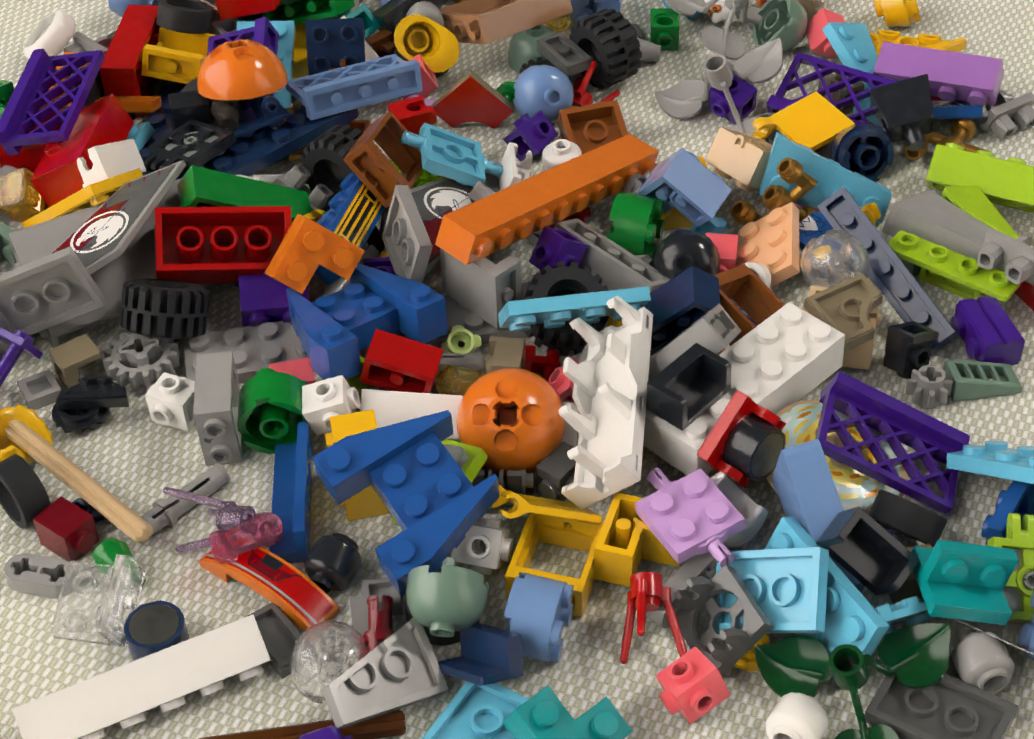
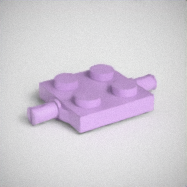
(690, 516)

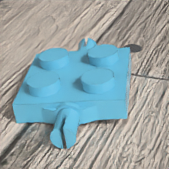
(451, 155)

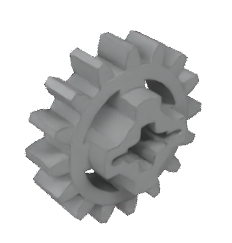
(140, 359)

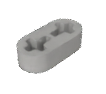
(39, 578)

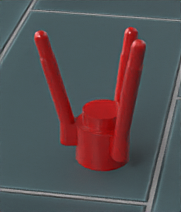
(583, 97)
(644, 596)

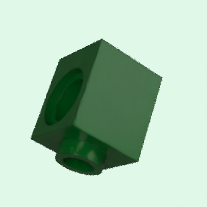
(664, 28)

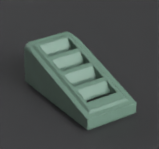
(972, 380)

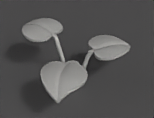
(717, 39)
(758, 65)

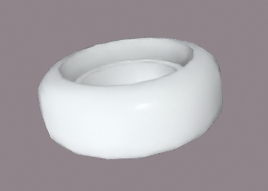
(51, 34)

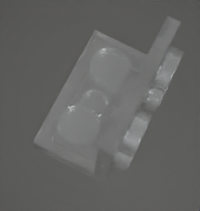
(97, 601)

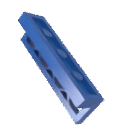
(293, 495)

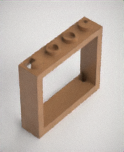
(496, 19)

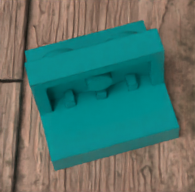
(965, 580)

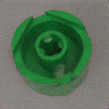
(636, 223)
(270, 410)

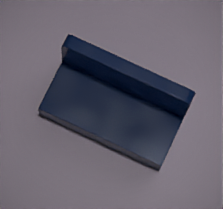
(486, 656)

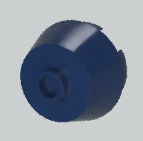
(863, 150)

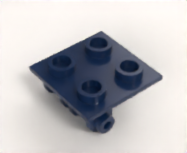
(334, 40)
(264, 112)

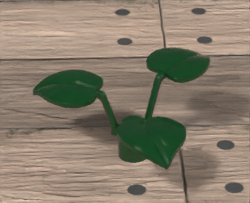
(799, 663)

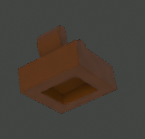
(382, 43)

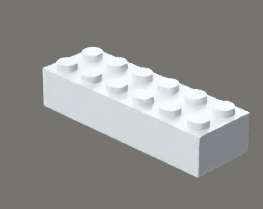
(771, 365)

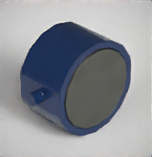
(154, 628)

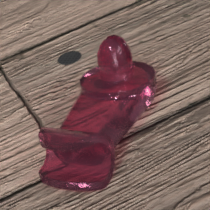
(258, 531)

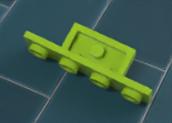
(951, 270)

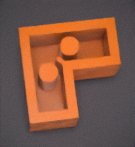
(306, 248)

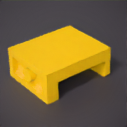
(175, 56)

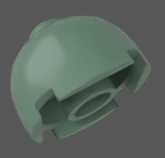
(781, 20)
(524, 46)
(446, 599)

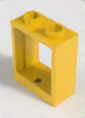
(554, 531)

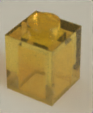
(19, 196)

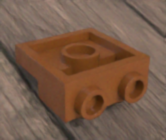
(592, 124)

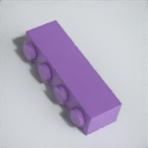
(950, 73)

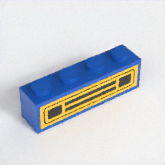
(351, 216)

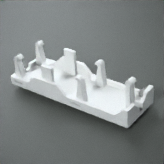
(611, 405)

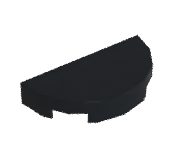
(93, 393)

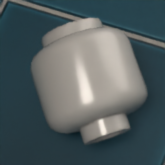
(983, 661)

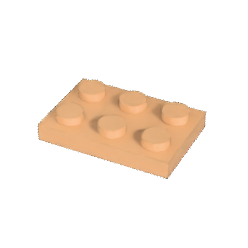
(772, 242)

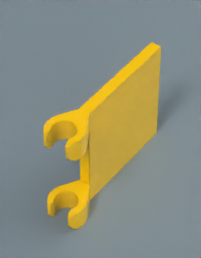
(806, 122)
(525, 504)

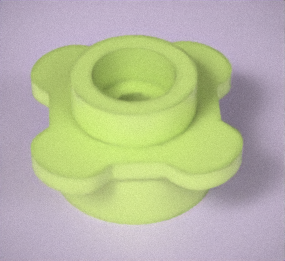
(457, 335)

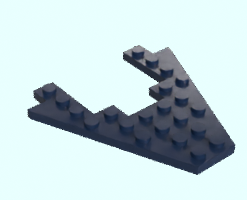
(254, 152)

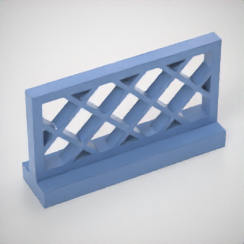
(356, 85)

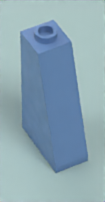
(809, 491)

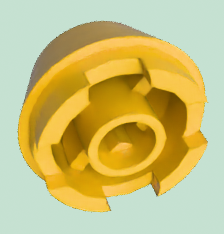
(898, 12)

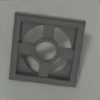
(704, 596)

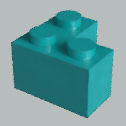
(547, 718)

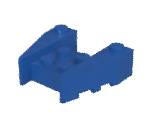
(345, 321)
(417, 485)

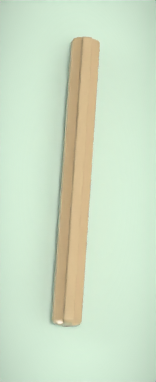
(79, 482)

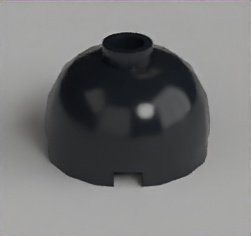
(686, 250)

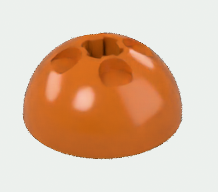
(240, 71)
(523, 433)

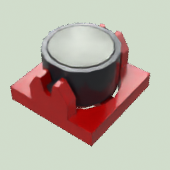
(744, 441)

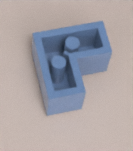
(687, 187)

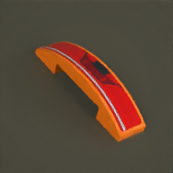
(279, 583)

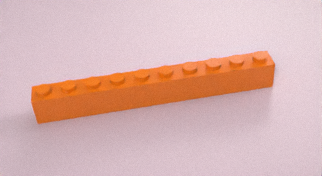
(543, 199)

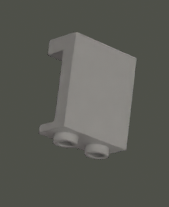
(482, 284)

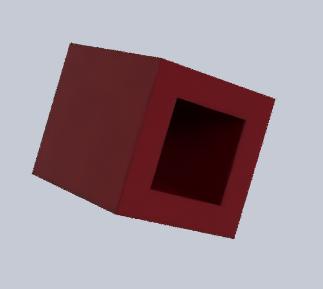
(66, 529)

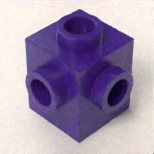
(743, 96)
(533, 130)
(556, 246)

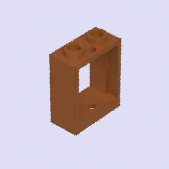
(374, 167)
(750, 294)

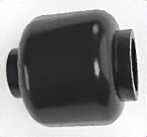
(333, 562)

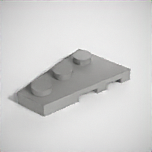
(387, 678)

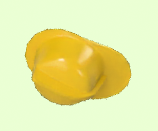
(429, 39)

